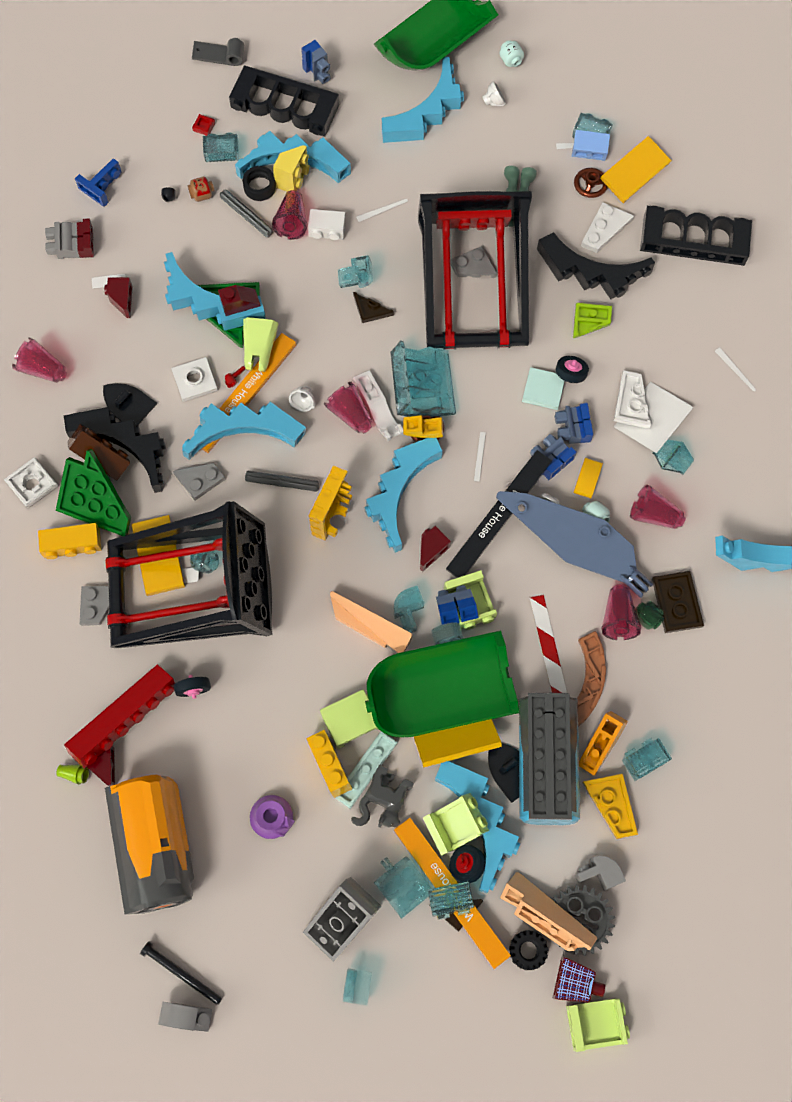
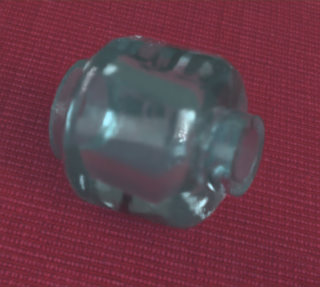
(205, 562)

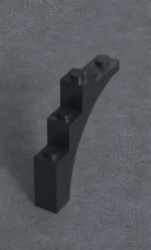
(589, 273)
(125, 434)

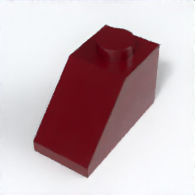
(120, 294)
(238, 299)
(433, 545)
(105, 767)

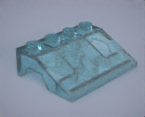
(422, 381)

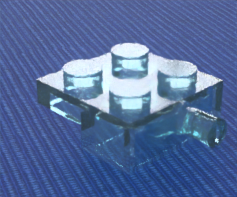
(402, 885)

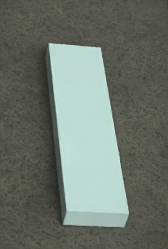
(366, 767)

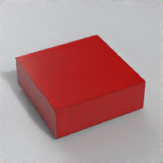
(203, 125)

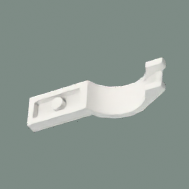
(377, 405)

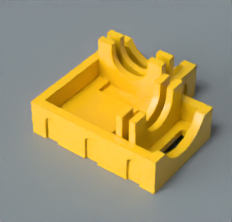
(329, 504)

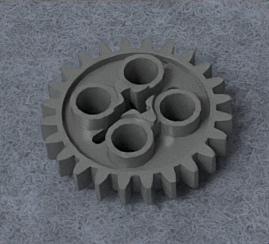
(588, 902)

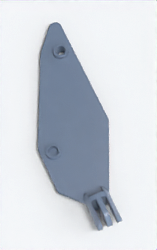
(578, 538)

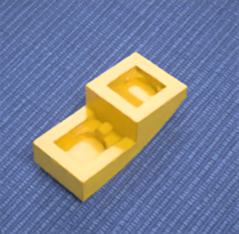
(424, 428)
(588, 478)

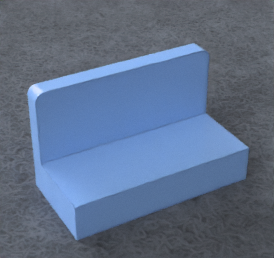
(590, 145)

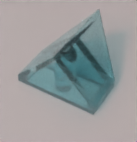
(674, 457)

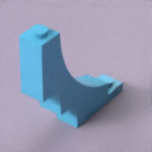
(752, 555)

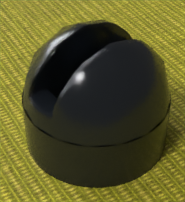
(168, 194)

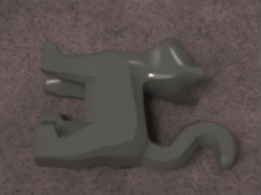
(385, 796)

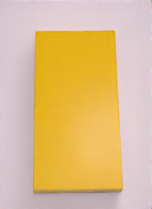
(635, 169)
(162, 574)
(457, 742)

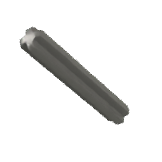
(246, 213)
(283, 481)

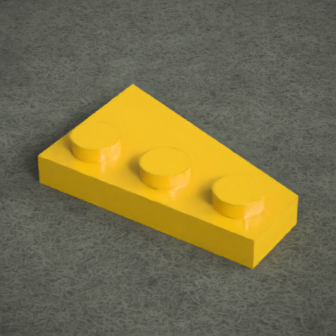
(613, 803)

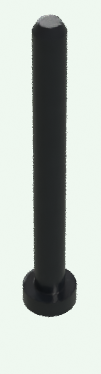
(180, 973)

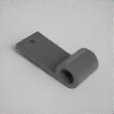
(227, 55)

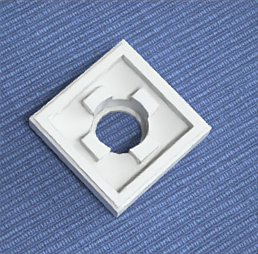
(203, 386)
(31, 470)

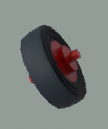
(467, 864)

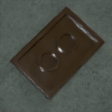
(678, 601)

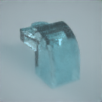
(358, 274)
(406, 603)

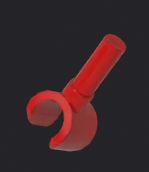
(230, 378)

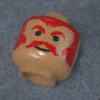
(200, 189)

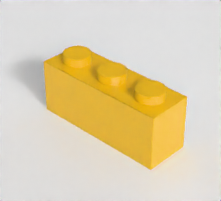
(69, 541)
(329, 763)

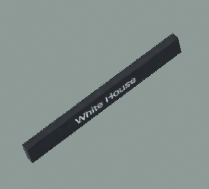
(497, 517)

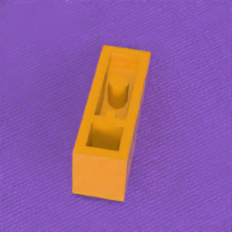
(602, 742)

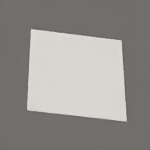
(665, 415)

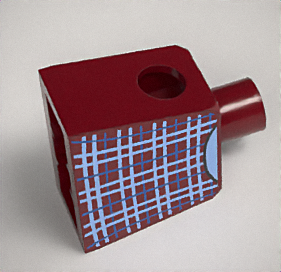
(576, 982)

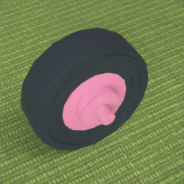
(572, 369)
(192, 686)

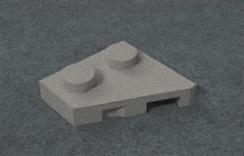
(473, 264)
(199, 479)
(93, 604)

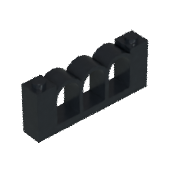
(317, 122)
(738, 231)

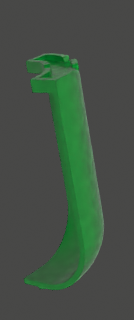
(434, 32)
(442, 686)

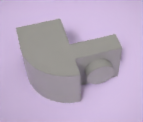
(606, 871)
(185, 1017)

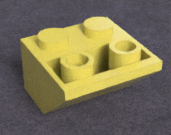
(291, 168)

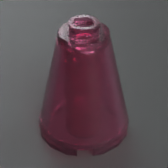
(290, 217)
(38, 362)
(350, 408)
(656, 509)
(620, 615)

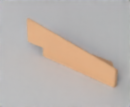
(370, 624)
(546, 915)

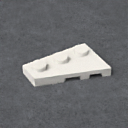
(604, 226)
(631, 402)

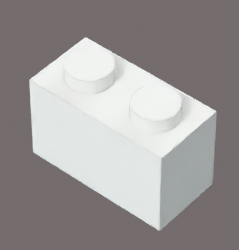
(326, 224)

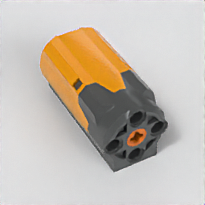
(150, 843)

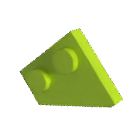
(590, 318)

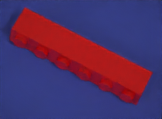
(120, 716)

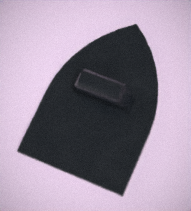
(127, 402)
(505, 770)

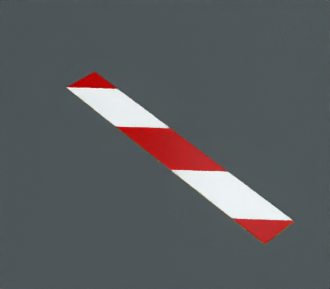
(548, 644)

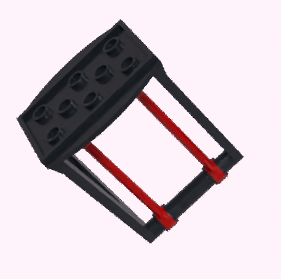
(477, 211)
(245, 578)

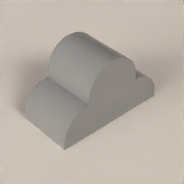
(341, 918)

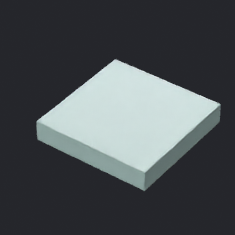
(543, 389)

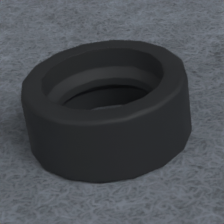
(256, 172)

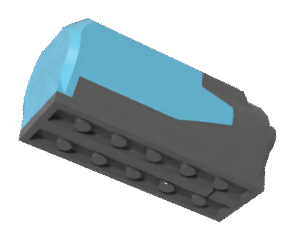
(549, 759)

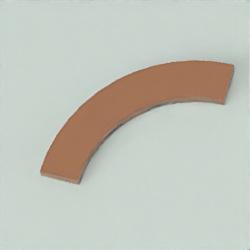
(594, 675)

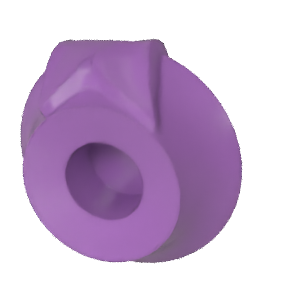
(271, 817)

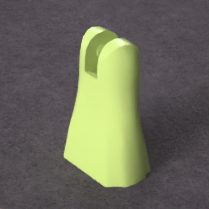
(258, 341)

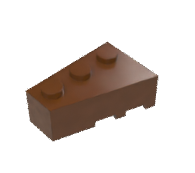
(112, 460)

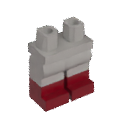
(71, 239)

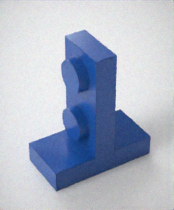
(100, 182)

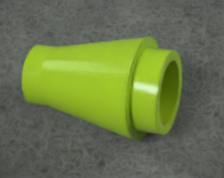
(73, 773)

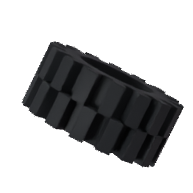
(538, 941)

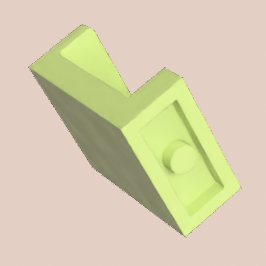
(484, 606)
(348, 718)
(456, 824)
(597, 1024)

